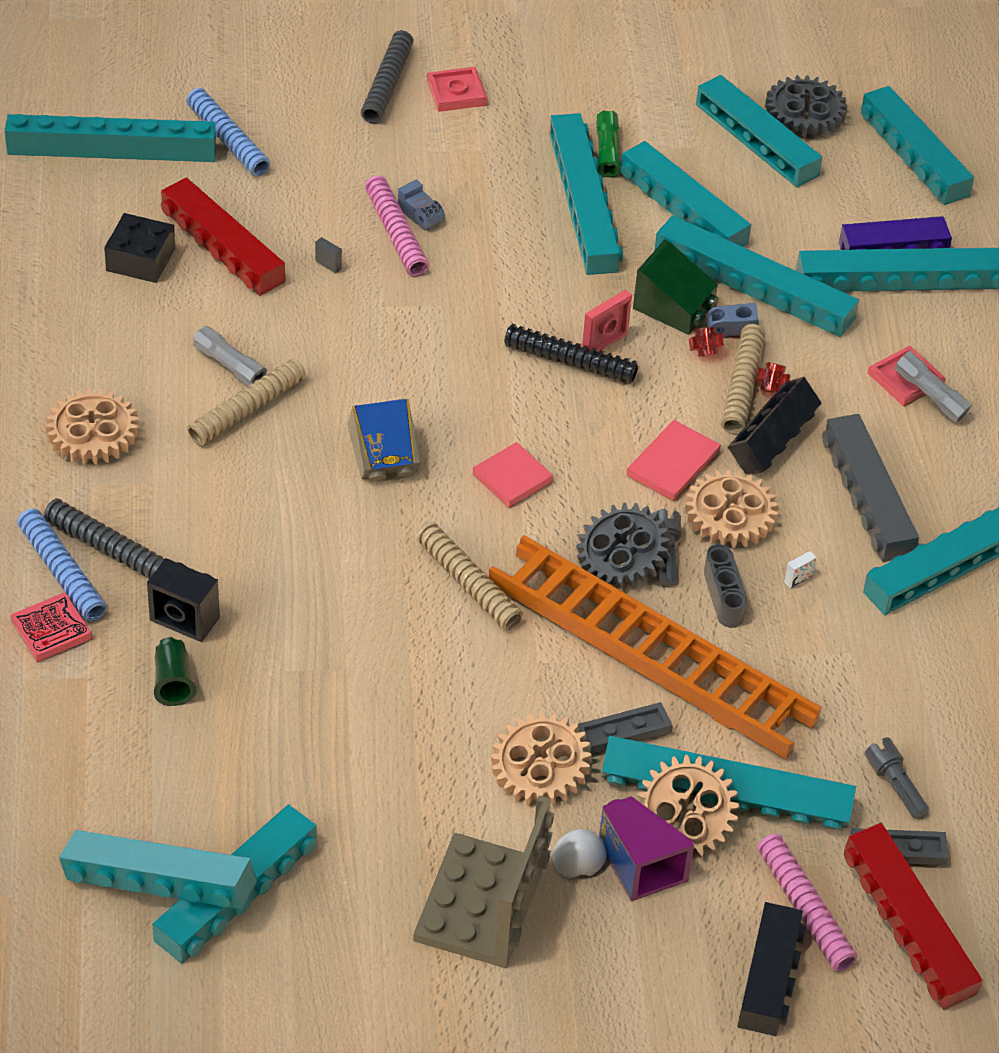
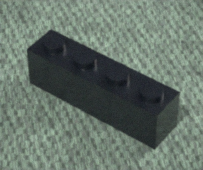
(775, 425)
(770, 969)

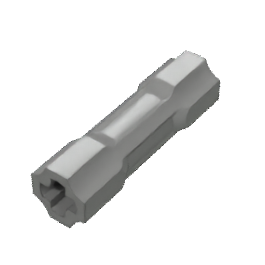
(215, 346)
(948, 400)

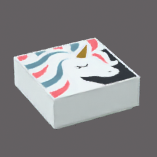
(800, 569)

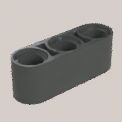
(725, 585)

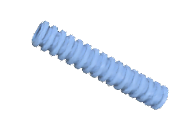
(228, 132)
(61, 565)

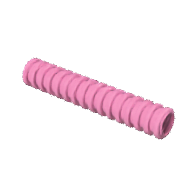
(396, 226)
(804, 897)

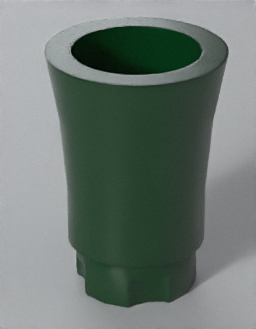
(173, 674)

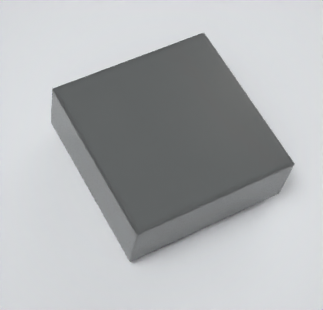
(328, 255)

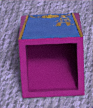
(643, 848)

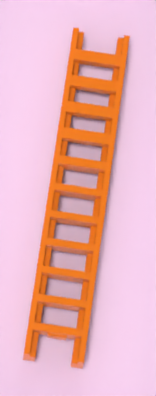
(660, 628)

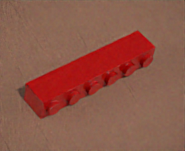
(223, 236)
(912, 916)

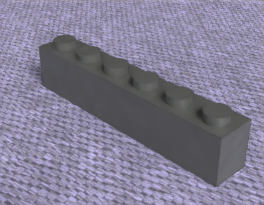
(870, 487)

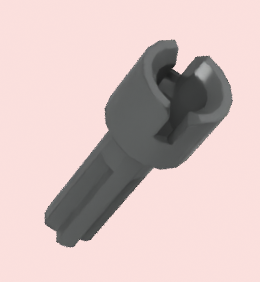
(667, 575)
(889, 763)

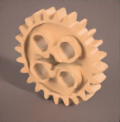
(92, 426)
(731, 508)
(541, 758)
(713, 820)

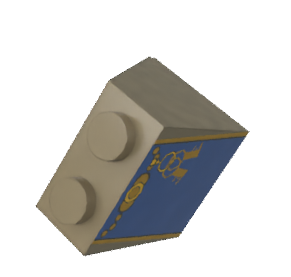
(384, 439)

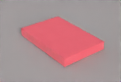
(673, 460)

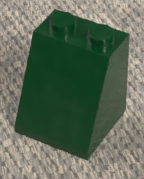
(674, 289)

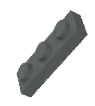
(632, 725)
(919, 846)

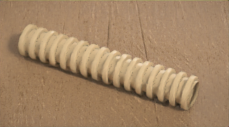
(743, 379)
(246, 401)
(469, 576)

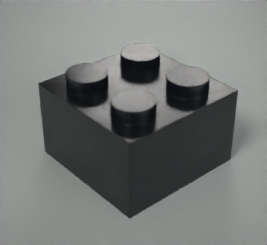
(140, 247)
(183, 599)

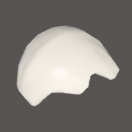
(579, 854)

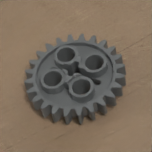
(825, 105)
(624, 545)

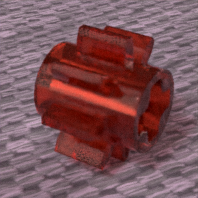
(706, 341)
(772, 377)

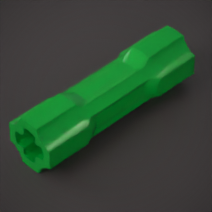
(607, 131)

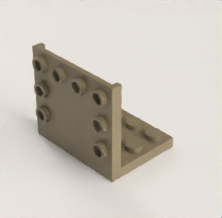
(485, 893)

